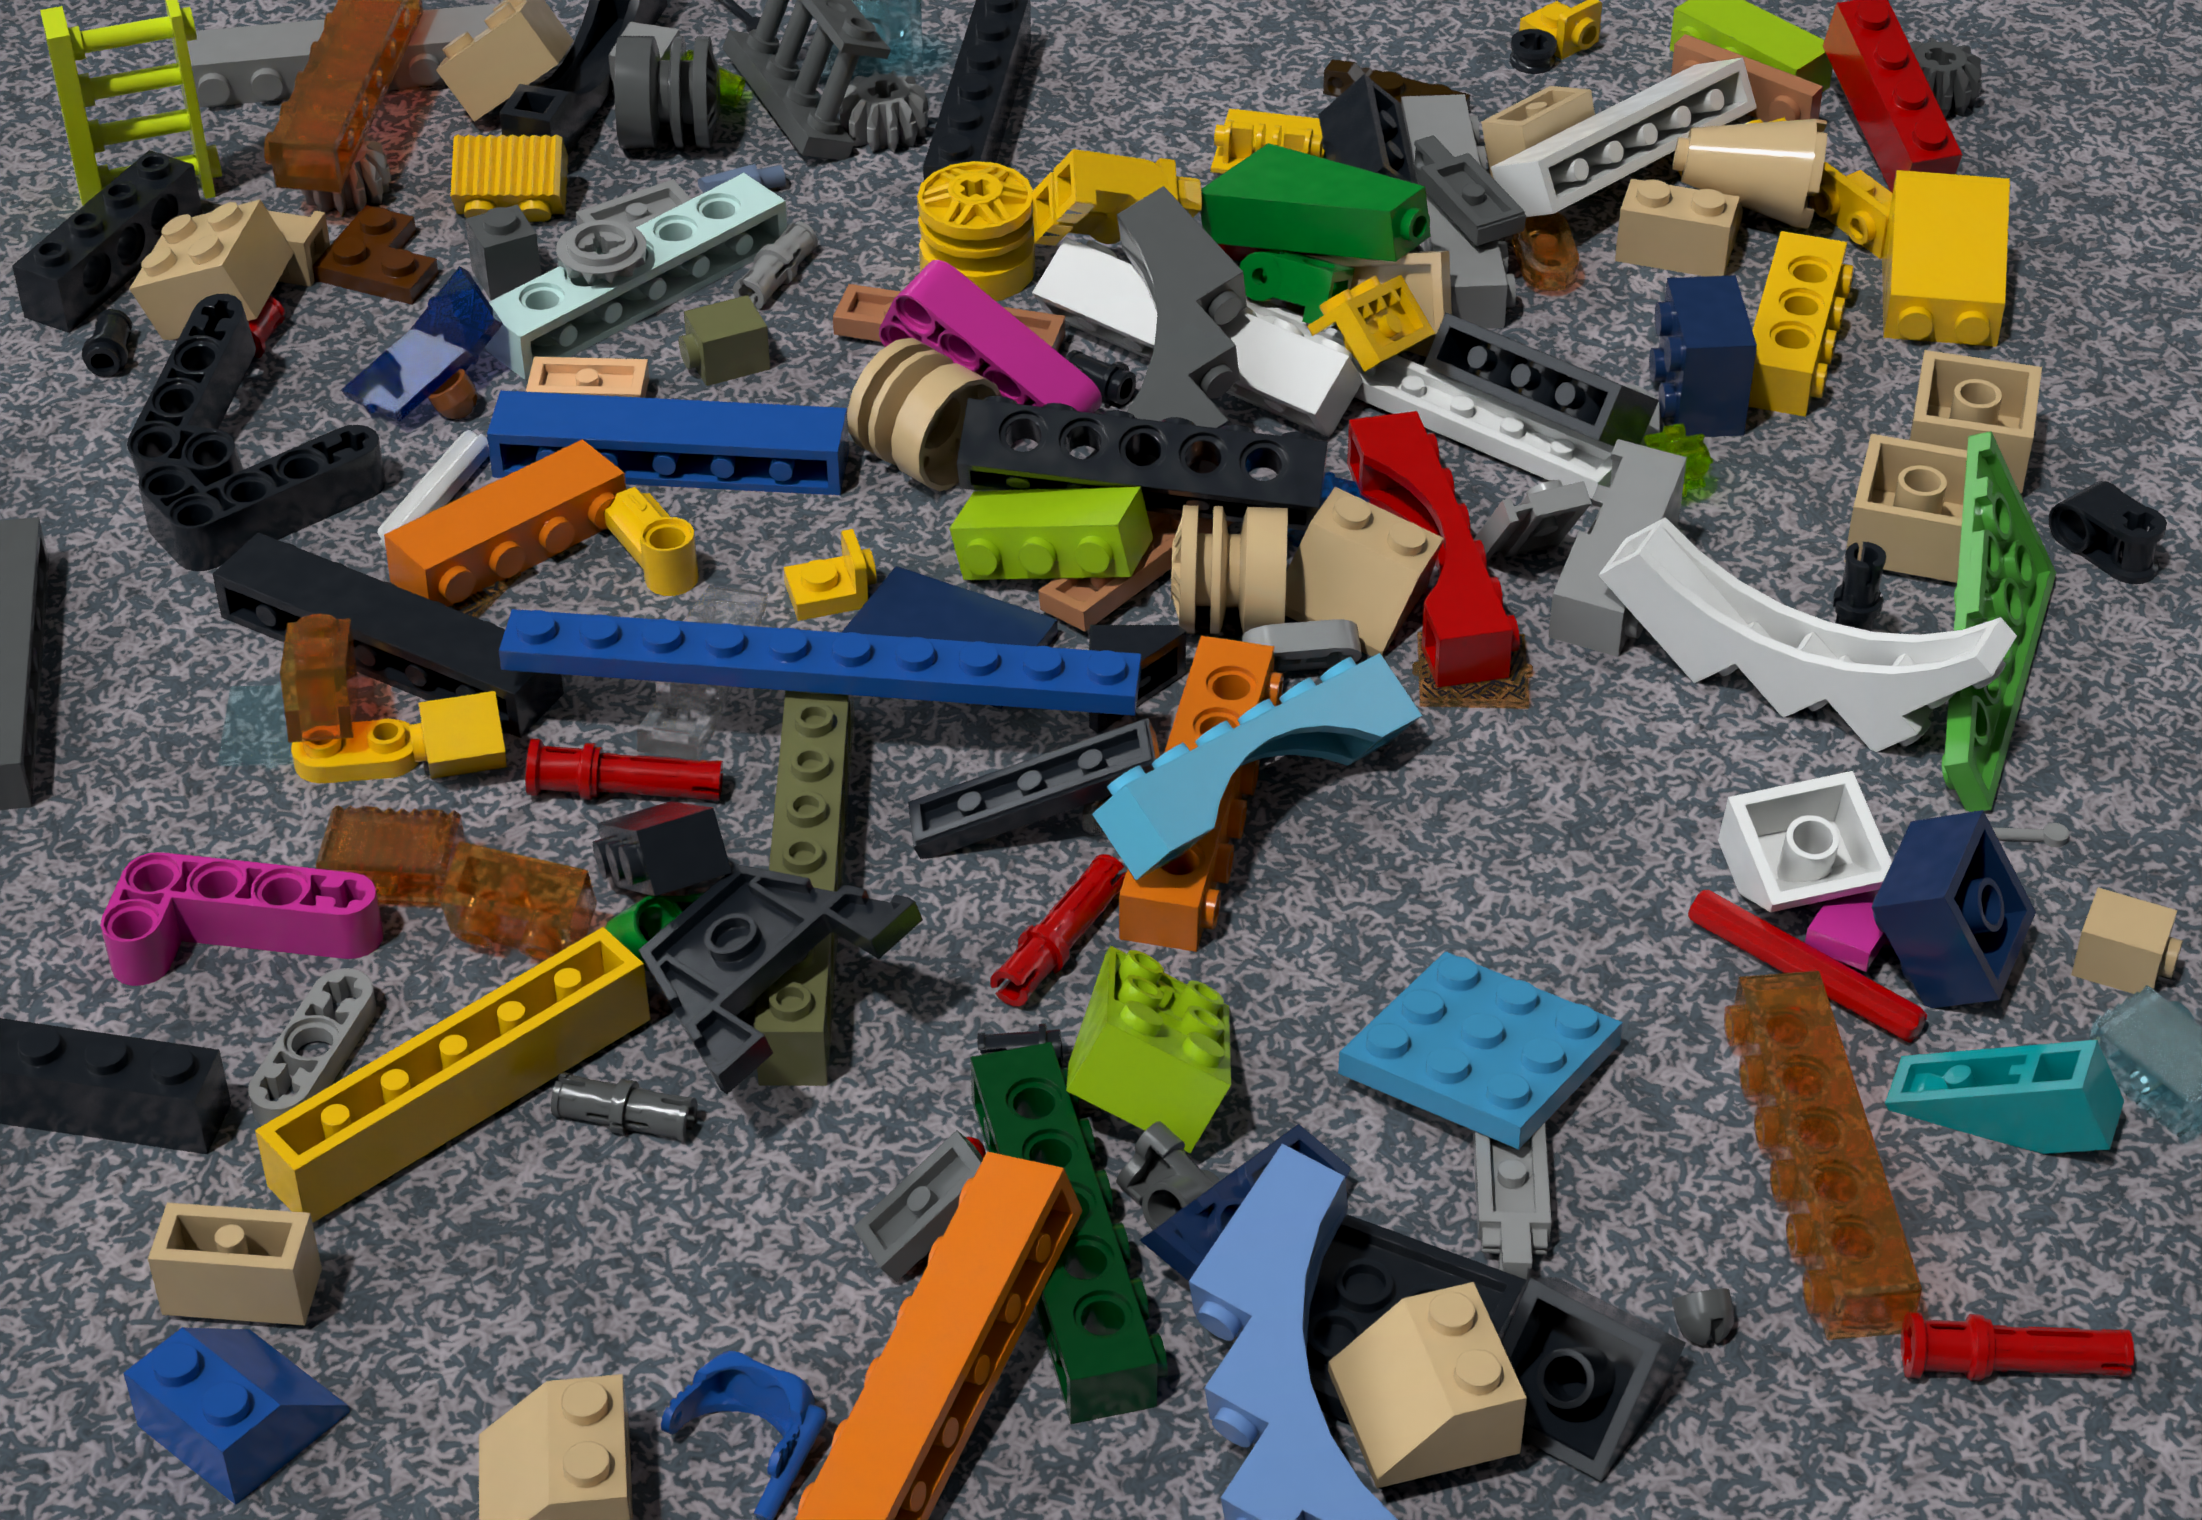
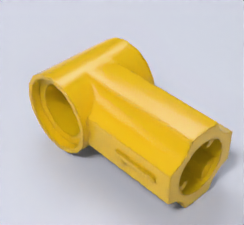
(656, 541)

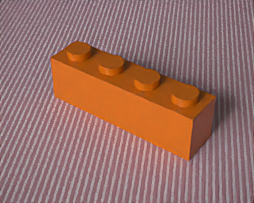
(504, 525)

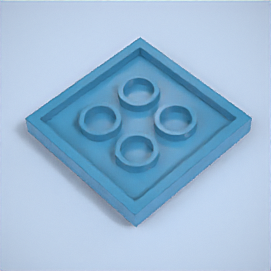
(1480, 1049)

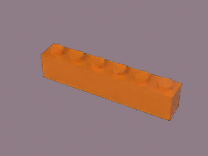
(947, 1345)

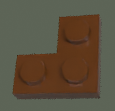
(372, 260)

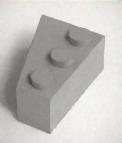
(1642, 490)

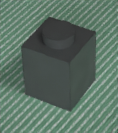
(502, 250)

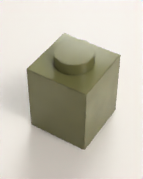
(725, 340)

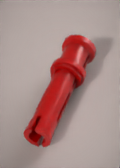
(592, 772)
(1981, 1347)

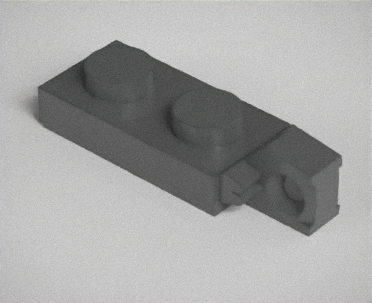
(1466, 193)

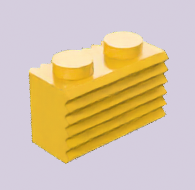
(509, 172)

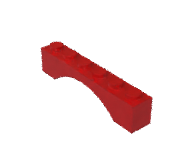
(1463, 616)

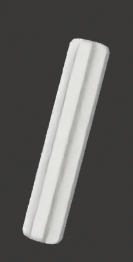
(440, 482)

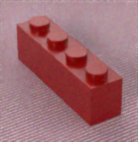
(1888, 91)

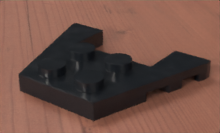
(743, 940)

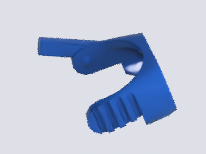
(745, 1385)

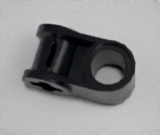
(2105, 526)

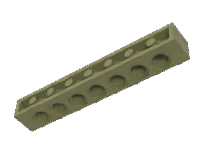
(808, 844)

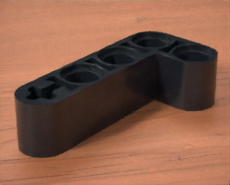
(194, 394)
(275, 497)

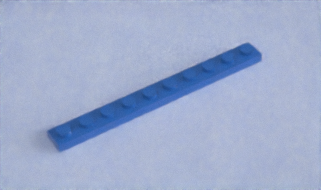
(821, 662)

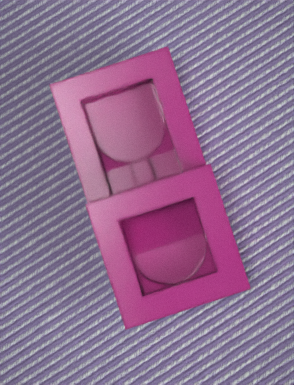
(1848, 930)

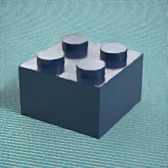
(1704, 355)
(1954, 910)

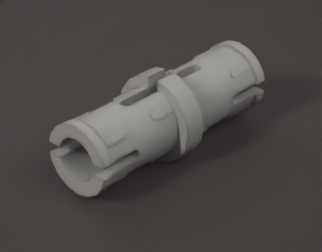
(776, 263)

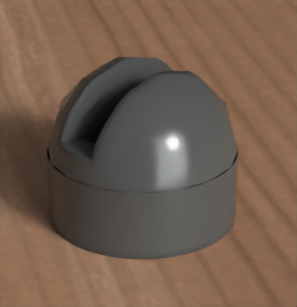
(1705, 1315)

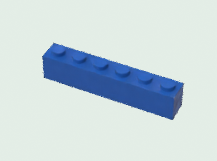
(678, 440)

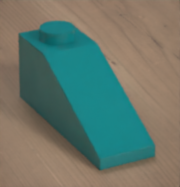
(2016, 1095)

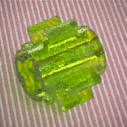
(1675, 441)

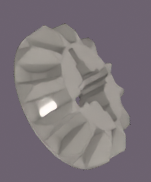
(620, 241)

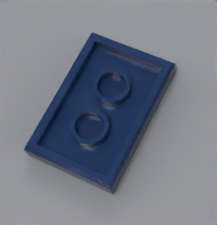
(932, 609)

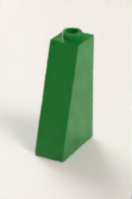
(1314, 207)

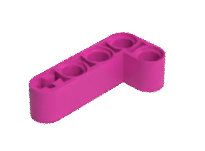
(980, 334)
(233, 905)

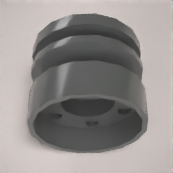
(665, 92)

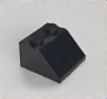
(1585, 1373)

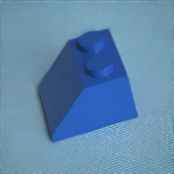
(229, 1406)

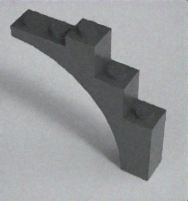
(1193, 293)

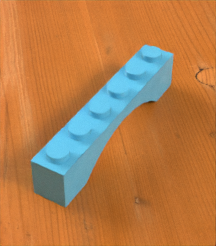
(1177, 803)

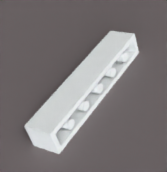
(1624, 137)
(1275, 361)

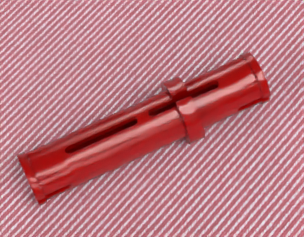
(1049, 942)

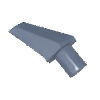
(769, 177)

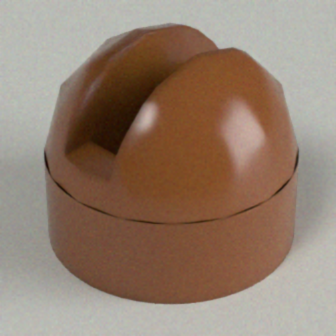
(455, 396)

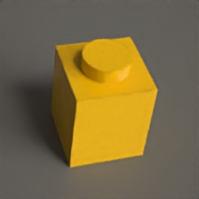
(459, 735)

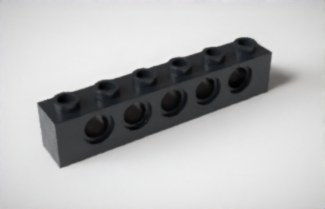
(997, 422)

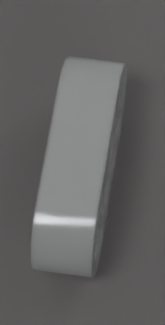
(1308, 643)

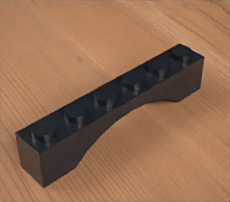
(583, 81)

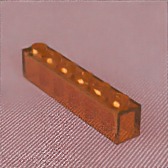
(339, 92)

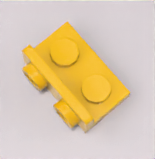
(1855, 206)
(1375, 320)

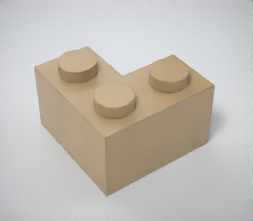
(515, 49)

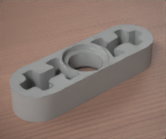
(313, 1023)

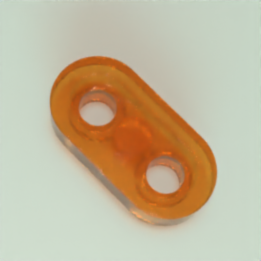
(1547, 252)

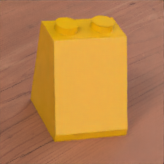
(1946, 258)

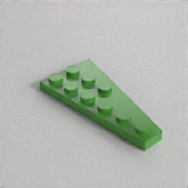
(2003, 576)

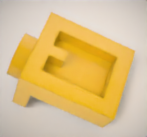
(1573, 27)
(832, 583)

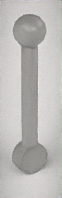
(2052, 834)

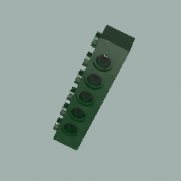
(1089, 1304)

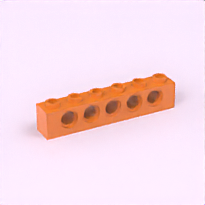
(1180, 897)

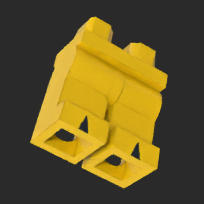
(1094, 187)

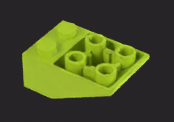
(1152, 1047)

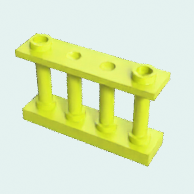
(81, 91)

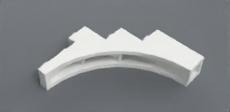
(1796, 661)

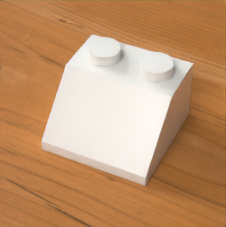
(1803, 843)

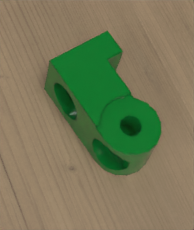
(1294, 279)

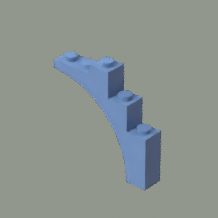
(1261, 1290)

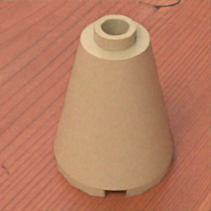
(1764, 163)

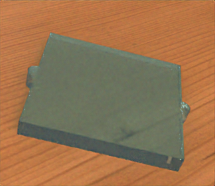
(255, 728)

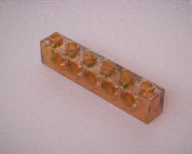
(1822, 1156)

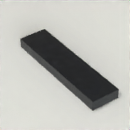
(1029, 790)

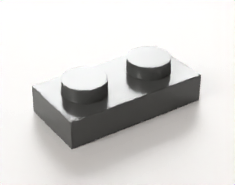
(919, 1208)

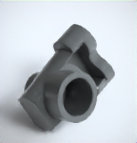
(1163, 1175)

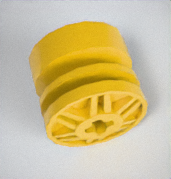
(980, 224)

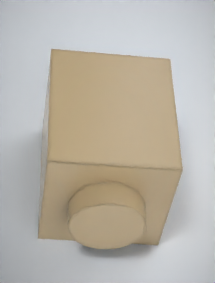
(2126, 943)

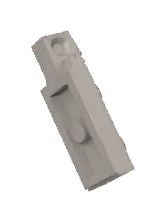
(1512, 1200)

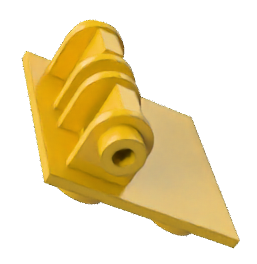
(1251, 130)

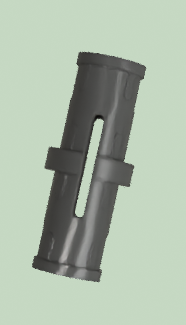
(623, 1107)

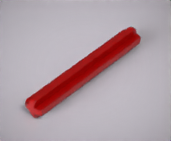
(1792, 955)

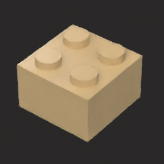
(218, 252)
(1977, 396)
(1911, 506)

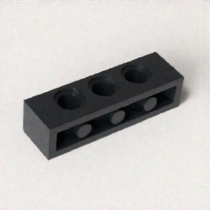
(104, 241)
(1540, 382)

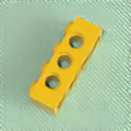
(1798, 322)

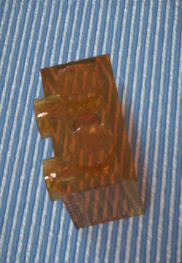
(516, 901)

